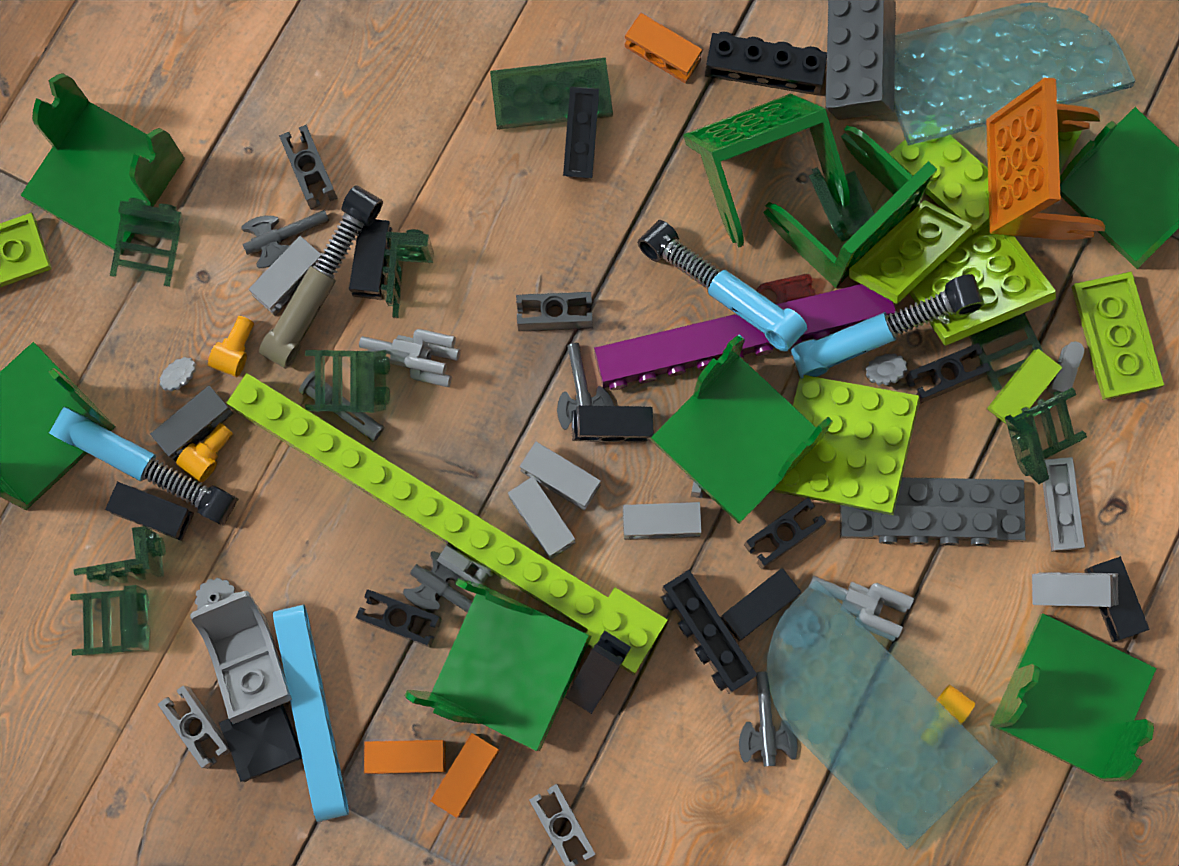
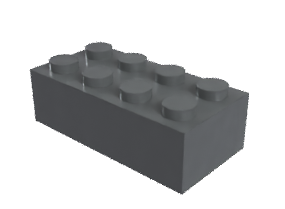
(860, 57)

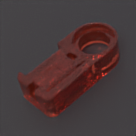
(790, 288)

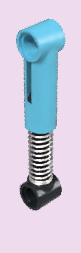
(779, 325)
(817, 356)
(141, 464)

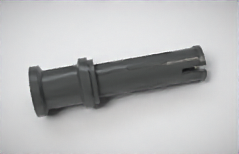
(370, 429)

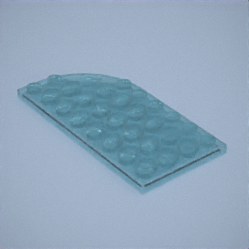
(975, 65)
(869, 717)

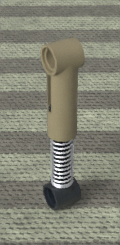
(284, 340)

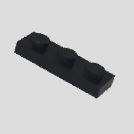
(581, 132)

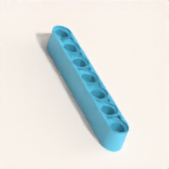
(310, 713)

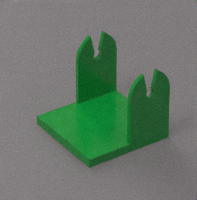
(757, 128)
(96, 163)
(1129, 184)
(907, 192)
(30, 402)
(737, 434)
(506, 668)
(1078, 701)

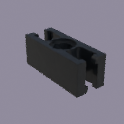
(369, 260)
(952, 362)
(612, 423)
(149, 511)
(785, 520)
(760, 604)
(394, 606)
(1127, 617)
(598, 672)

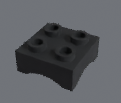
(261, 743)

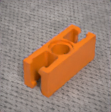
(663, 47)
(404, 756)
(464, 775)

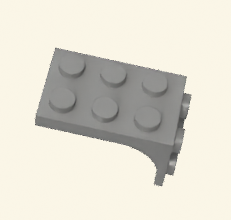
(242, 655)

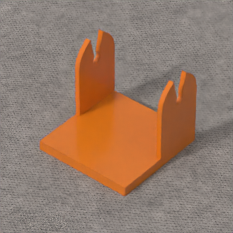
(1026, 165)

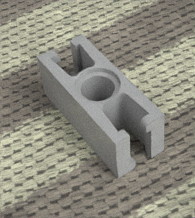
(283, 277)
(560, 475)
(541, 518)
(661, 520)
(1075, 589)
(181, 725)
(549, 822)

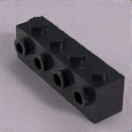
(766, 63)
(708, 631)

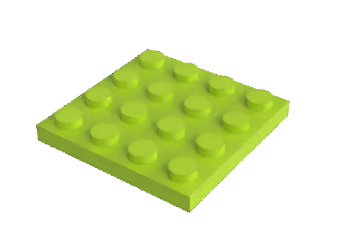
(1005, 278)
(862, 451)

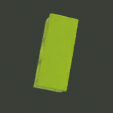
(1025, 385)

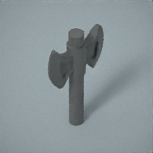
(268, 240)
(566, 403)
(434, 583)
(767, 738)

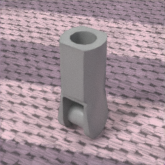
(1070, 360)
(459, 563)

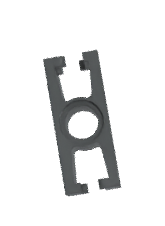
(303, 157)
(548, 300)
(191, 423)

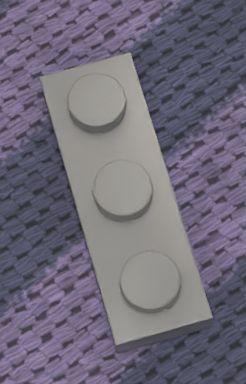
(1062, 506)

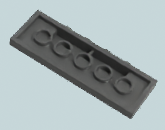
(945, 512)

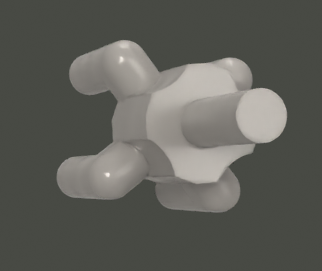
(417, 354)
(867, 605)

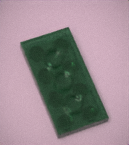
(542, 91)

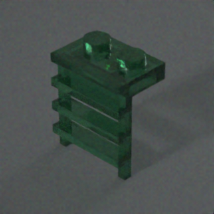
(846, 219)
(150, 221)
(408, 247)
(998, 332)
(367, 380)
(1026, 439)
(148, 555)
(133, 621)

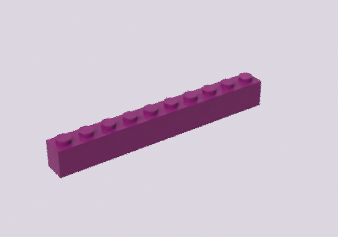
(699, 343)

